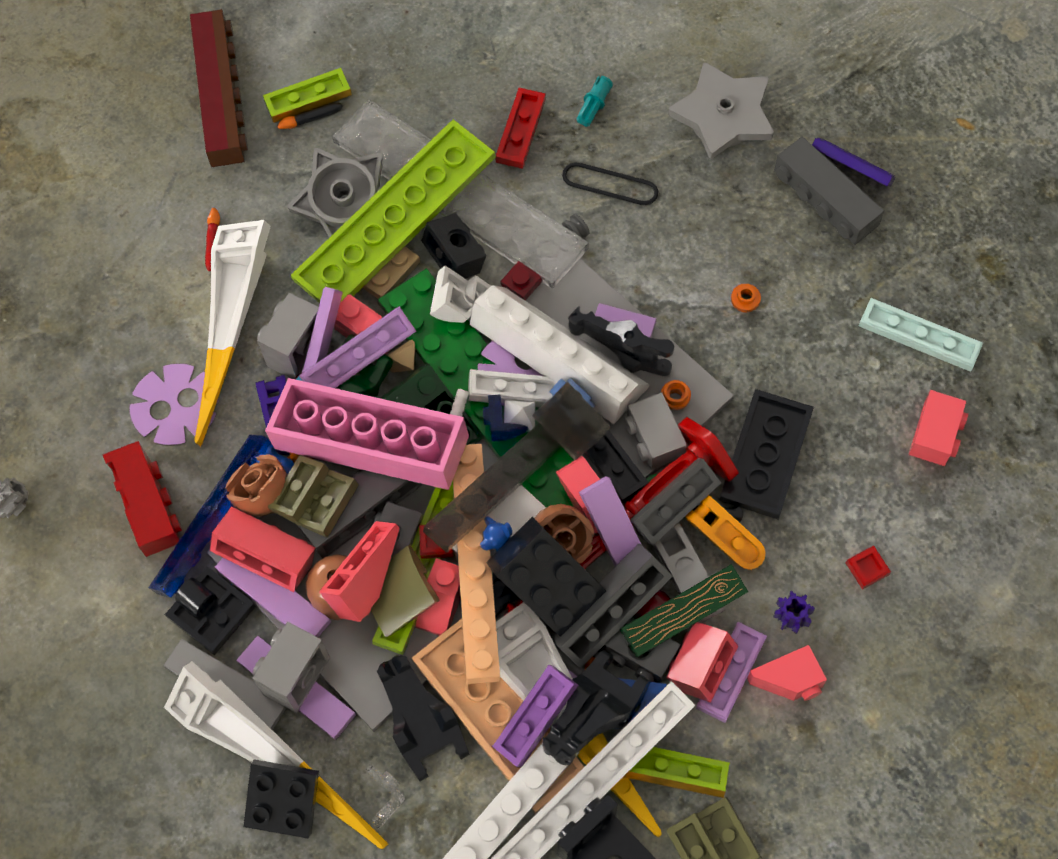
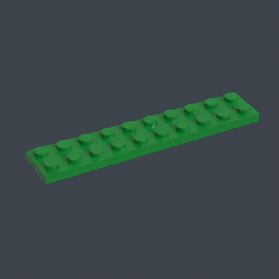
(452, 352)

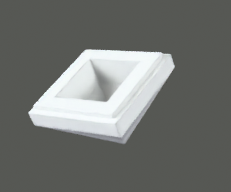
(519, 413)

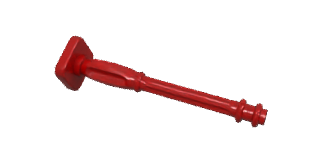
(701, 445)

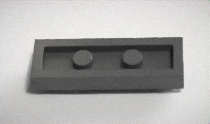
(675, 501)

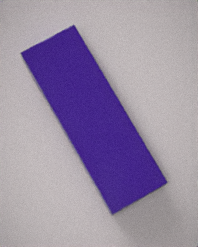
(854, 161)

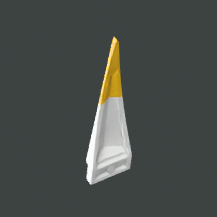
(235, 270)
(524, 655)
(224, 718)

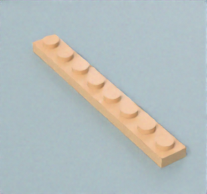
(476, 584)

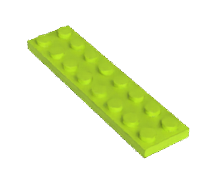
(395, 213)

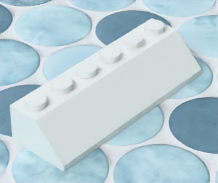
(555, 351)

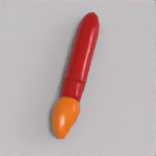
(213, 222)

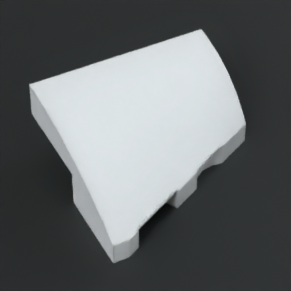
(455, 295)

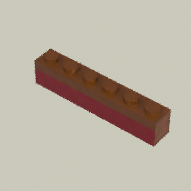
(217, 88)

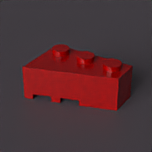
(144, 498)

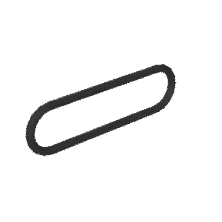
(575, 164)

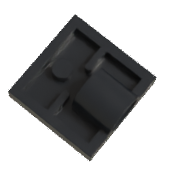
(209, 609)
(281, 798)

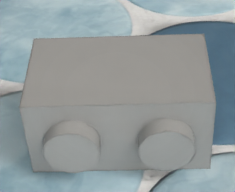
(655, 430)

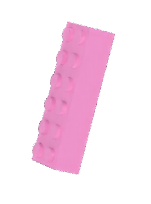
(368, 433)

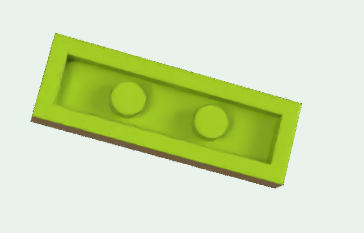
(307, 95)
(682, 771)

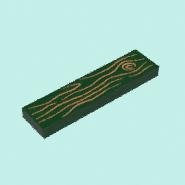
(684, 610)

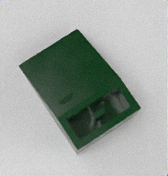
(427, 391)

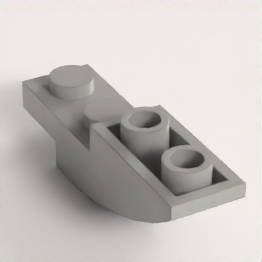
(682, 561)

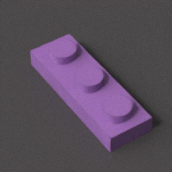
(535, 716)

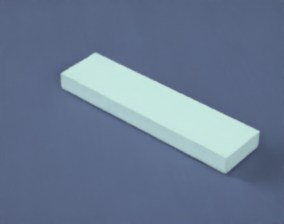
(921, 334)

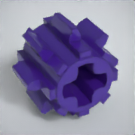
(800, 606)

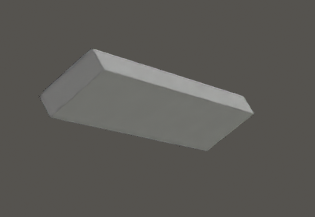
(243, 687)

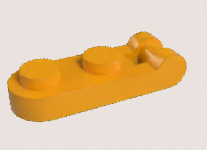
(728, 534)

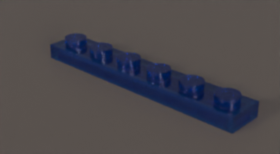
(199, 533)

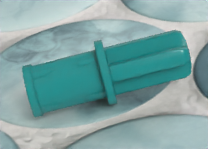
(594, 100)

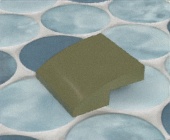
(314, 496)
(403, 593)
(713, 835)

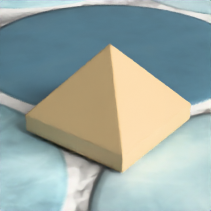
(403, 357)

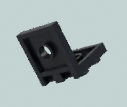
(600, 835)

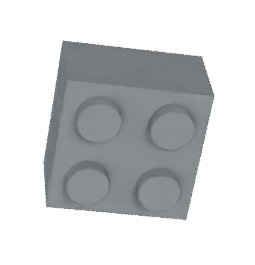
(288, 335)
(290, 666)

